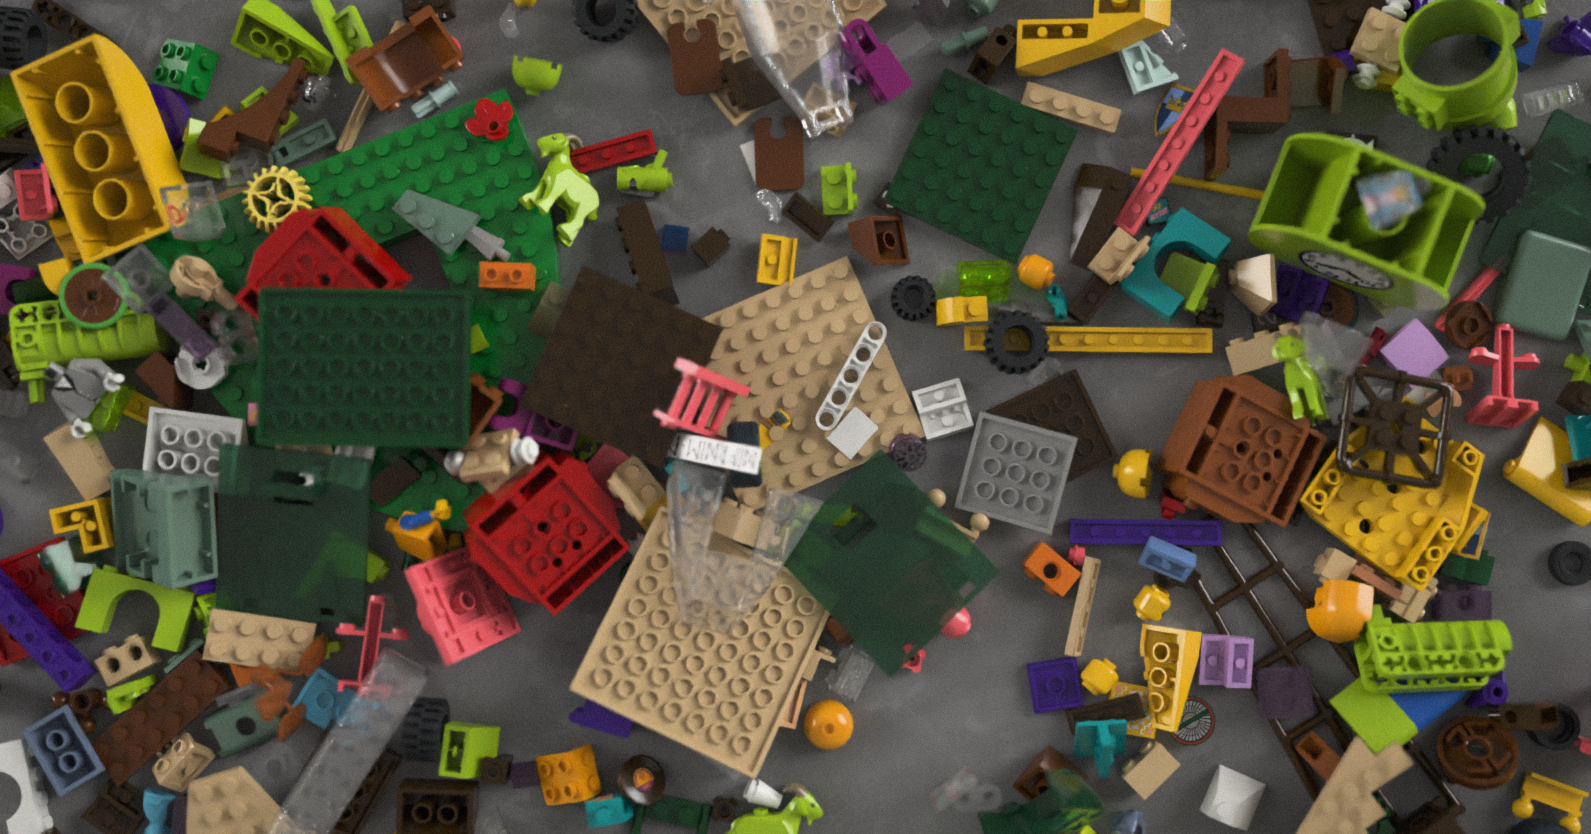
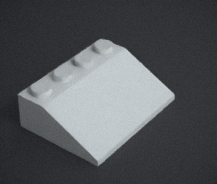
(189, 442)

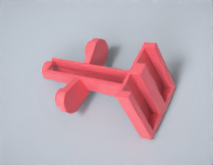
(1501, 407)
(371, 639)

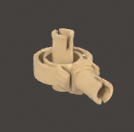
(200, 282)

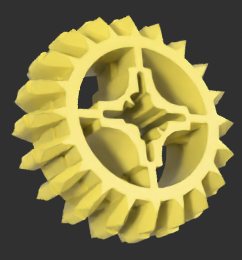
(278, 189)

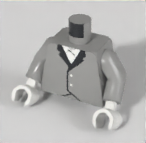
(81, 388)

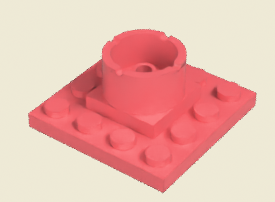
(460, 605)

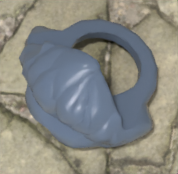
(1126, 822)

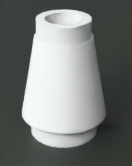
(762, 794)

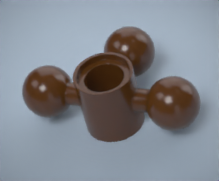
(77, 705)

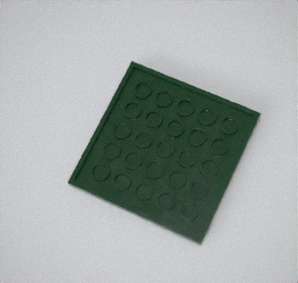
(980, 166)

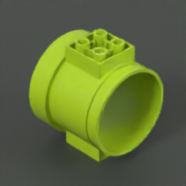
(1463, 104)

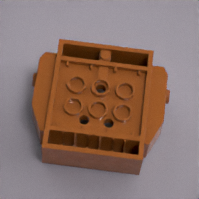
(1229, 484)

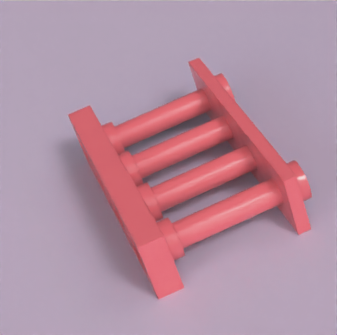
(705, 379)

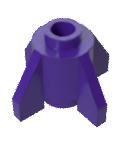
(1575, 37)
(1493, 692)

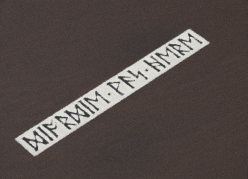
(715, 452)

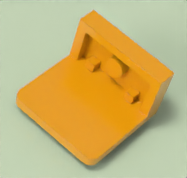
(569, 776)

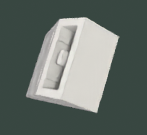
(18, 236)

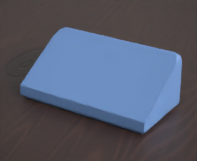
(1168, 559)

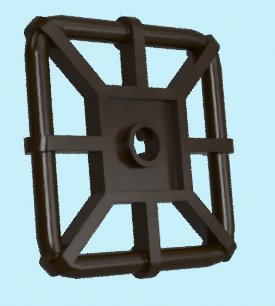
(1409, 421)

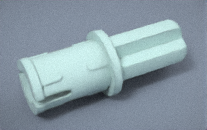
(434, 99)

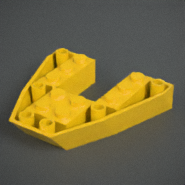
(1061, 43)

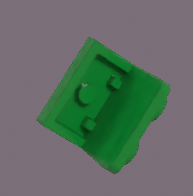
(185, 67)

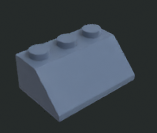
(63, 751)

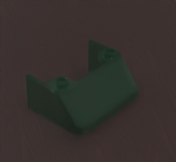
(1059, 810)

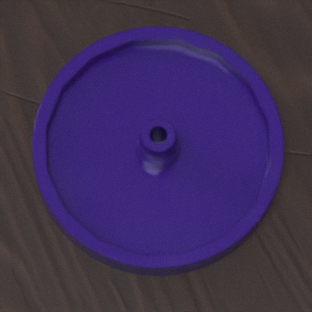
(172, 111)

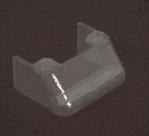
(1334, 354)

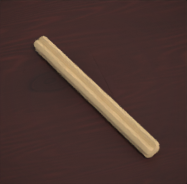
(359, 113)

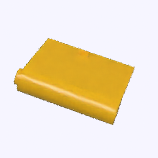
(1541, 474)

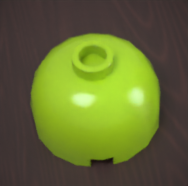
(535, 74)

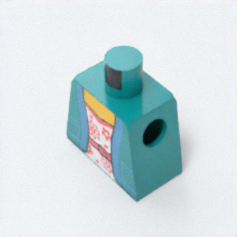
(608, 809)

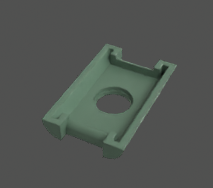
(229, 738)

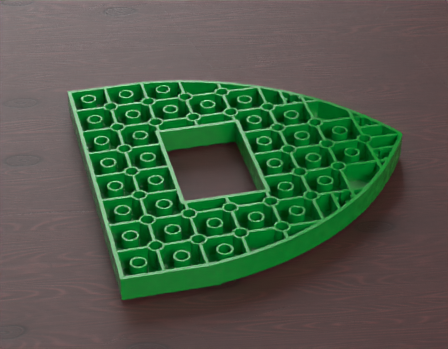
(366, 182)

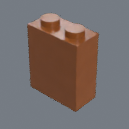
(1318, 755)

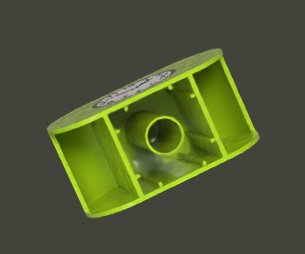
(1321, 225)

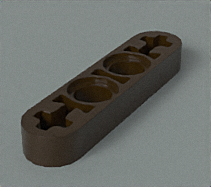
(77, 25)

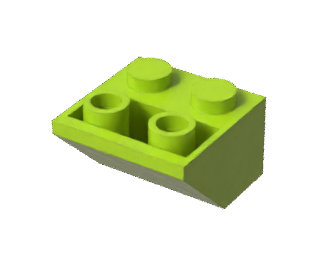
(465, 747)

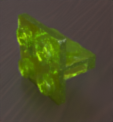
(984, 278)

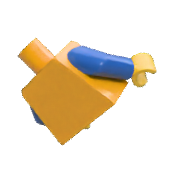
(422, 533)

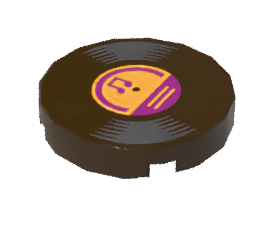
(641, 780)

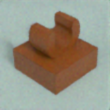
(1459, 376)

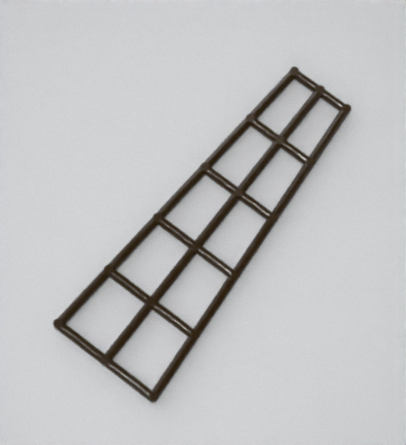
(1285, 650)

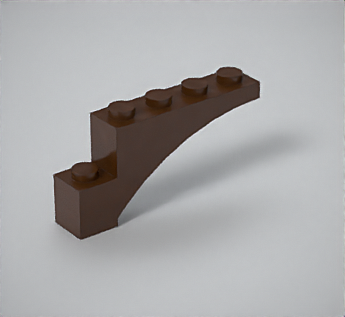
(257, 124)

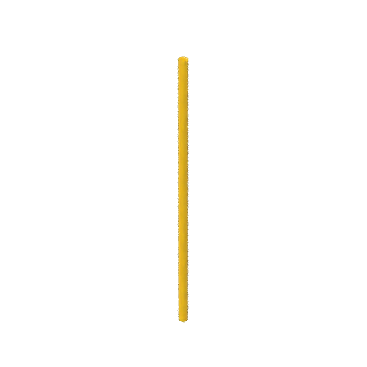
(1208, 185)

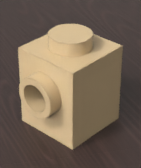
(1333, 565)

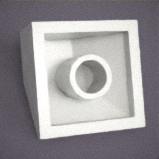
(1232, 797)

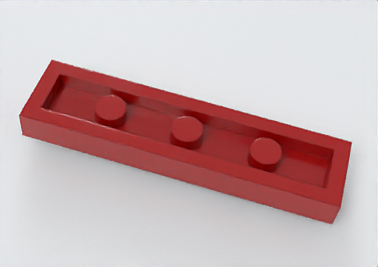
(613, 152)

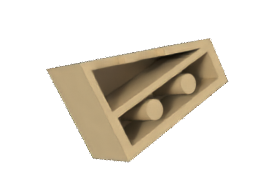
(1257, 352)

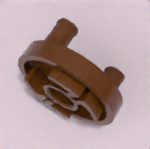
(1458, 761)

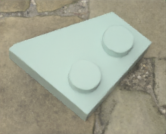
(1144, 68)

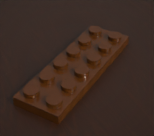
(160, 716)

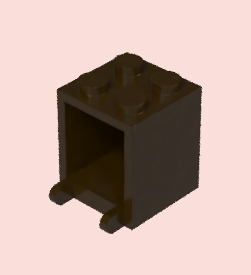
(1431, 819)

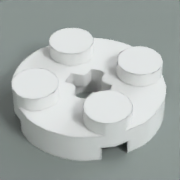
(197, 377)

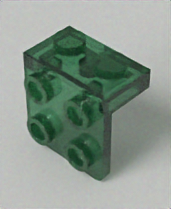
(70, 565)

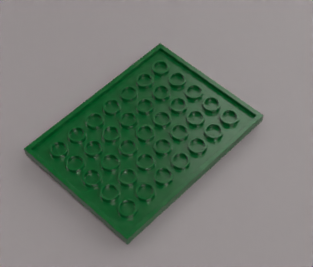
(364, 367)

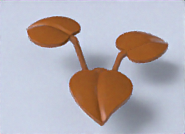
(274, 700)

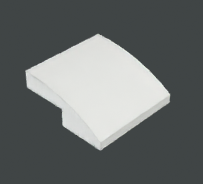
(942, 409)

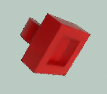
(1170, 504)

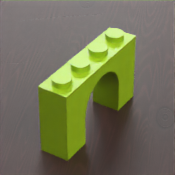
(109, 586)

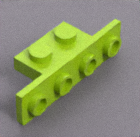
(344, 32)

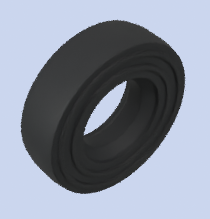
(1556, 563)

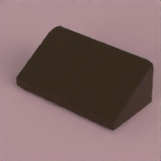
(393, 481)

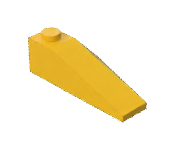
(1169, 666)

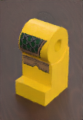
(778, 418)

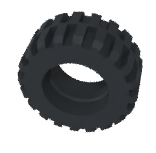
(1494, 143)

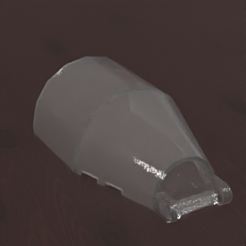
(800, 55)

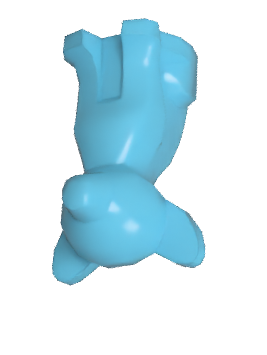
(156, 810)

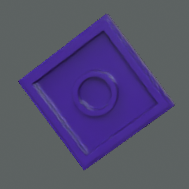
(1055, 684)

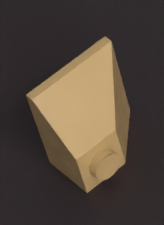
(1254, 283)

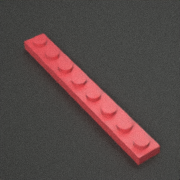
(1179, 141)

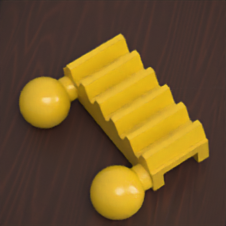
(1553, 794)

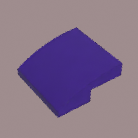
(1298, 293)

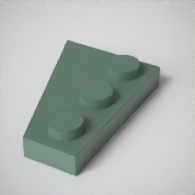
(437, 220)

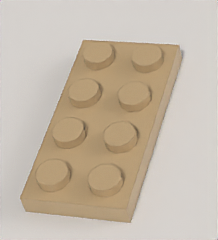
(257, 639)

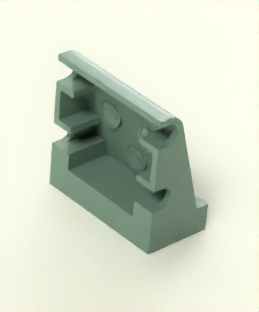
(164, 526)

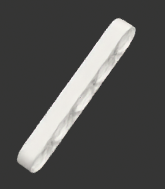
(851, 363)

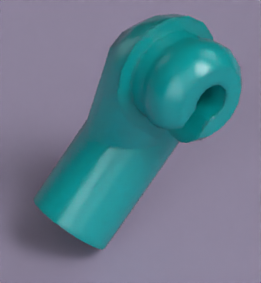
(1058, 301)

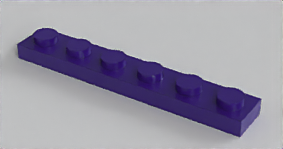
(1139, 531)

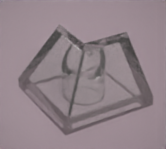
(138, 278)

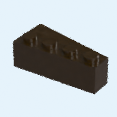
(645, 251)

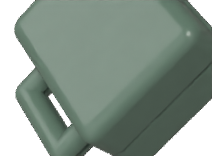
(1542, 286)

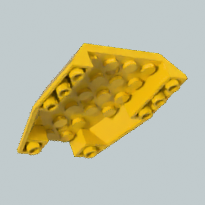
(1407, 528)

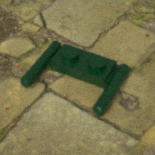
(674, 811)

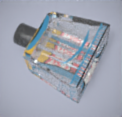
(1391, 196)

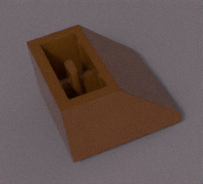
(160, 375)

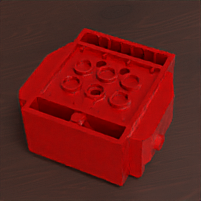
(316, 246)
(520, 555)

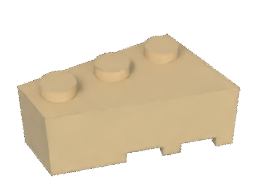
(81, 459)

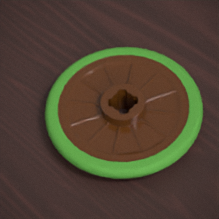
(76, 297)

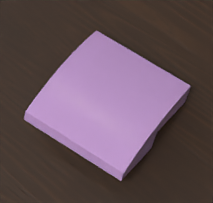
(1413, 351)
(1225, 661)

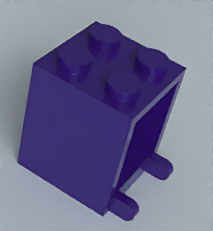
(602, 719)

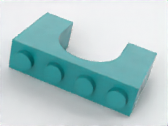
(1181, 232)

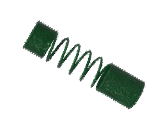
(35, 289)

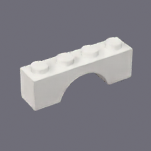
(21, 763)

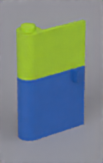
(1392, 716)

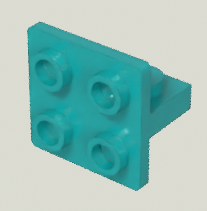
(1579, 435)
(1100, 741)

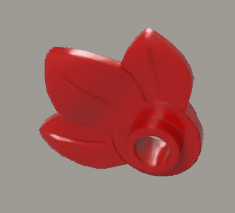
(488, 117)

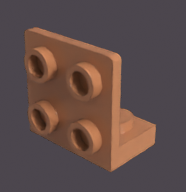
(1370, 575)

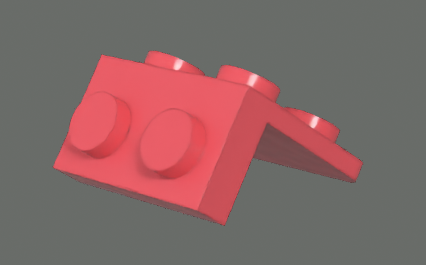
(34, 194)

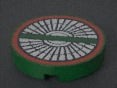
(1195, 723)

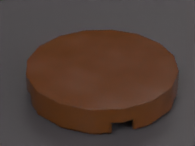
(1468, 324)

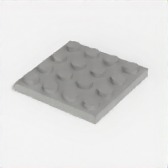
(1016, 472)

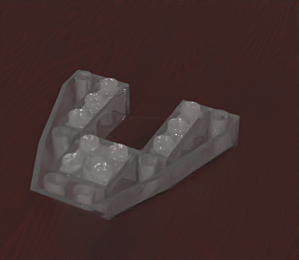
(718, 588)

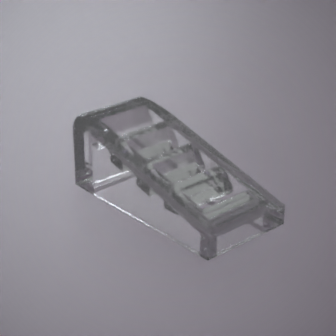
(1569, 94)

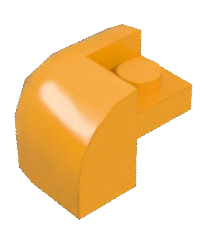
(1340, 610)

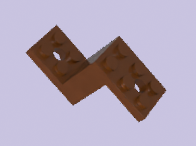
(1248, 114)

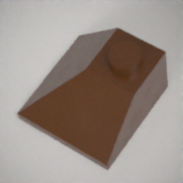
(880, 240)

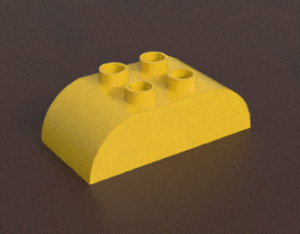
(100, 144)

